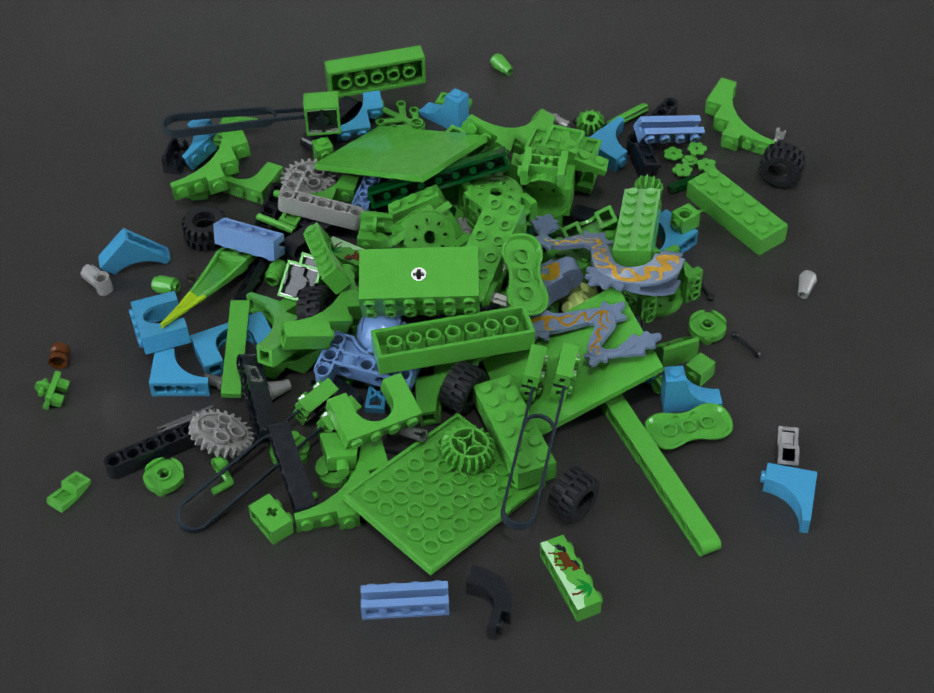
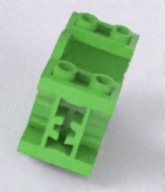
(550, 138)
(548, 182)
(474, 195)
(439, 222)
(649, 307)

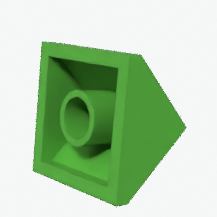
(677, 350)

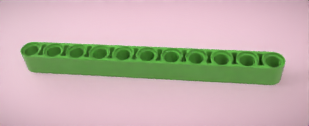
(661, 476)

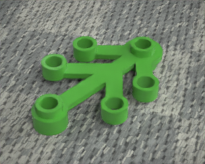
(401, 117)

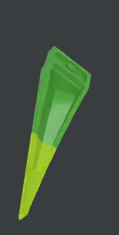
(222, 268)

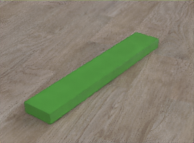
(235, 345)

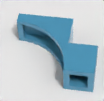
(360, 125)
(201, 146)

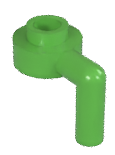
(218, 464)

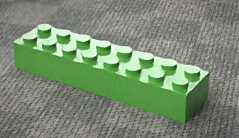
(452, 339)

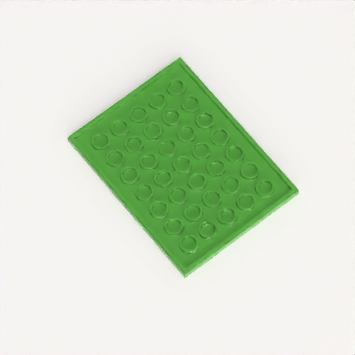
(401, 153)
(591, 385)
(429, 506)

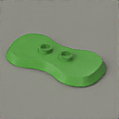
(523, 260)
(703, 422)

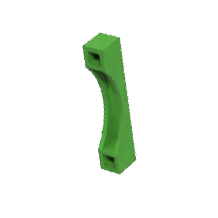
(324, 258)

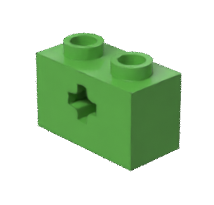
(271, 518)

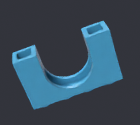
(148, 332)
(208, 342)

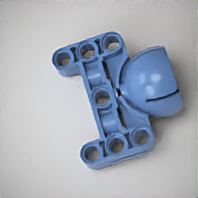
(355, 357)

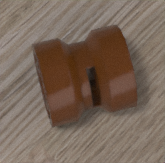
(59, 355)

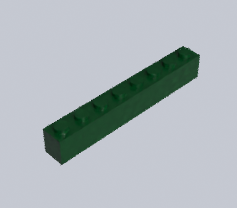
(459, 172)

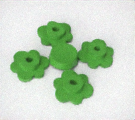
(689, 161)

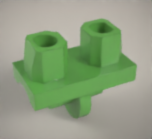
(376, 221)
(51, 397)

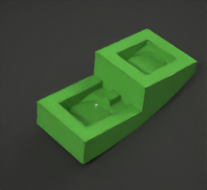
(69, 493)

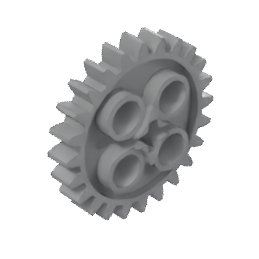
(314, 179)
(220, 433)

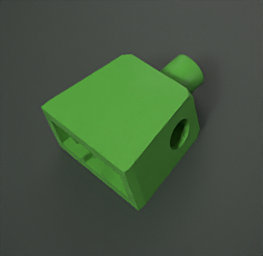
(336, 455)

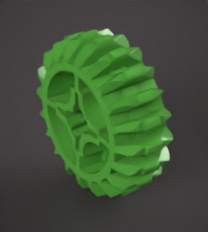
(467, 448)

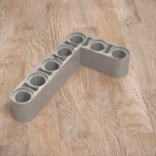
(314, 207)

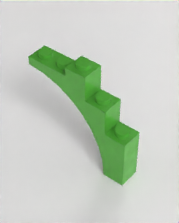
(734, 131)
(512, 138)
(580, 158)
(212, 175)
(275, 312)
(319, 329)
(428, 392)
(335, 509)

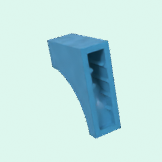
(452, 112)
(610, 146)
(671, 236)
(130, 249)
(171, 380)
(682, 395)
(793, 486)

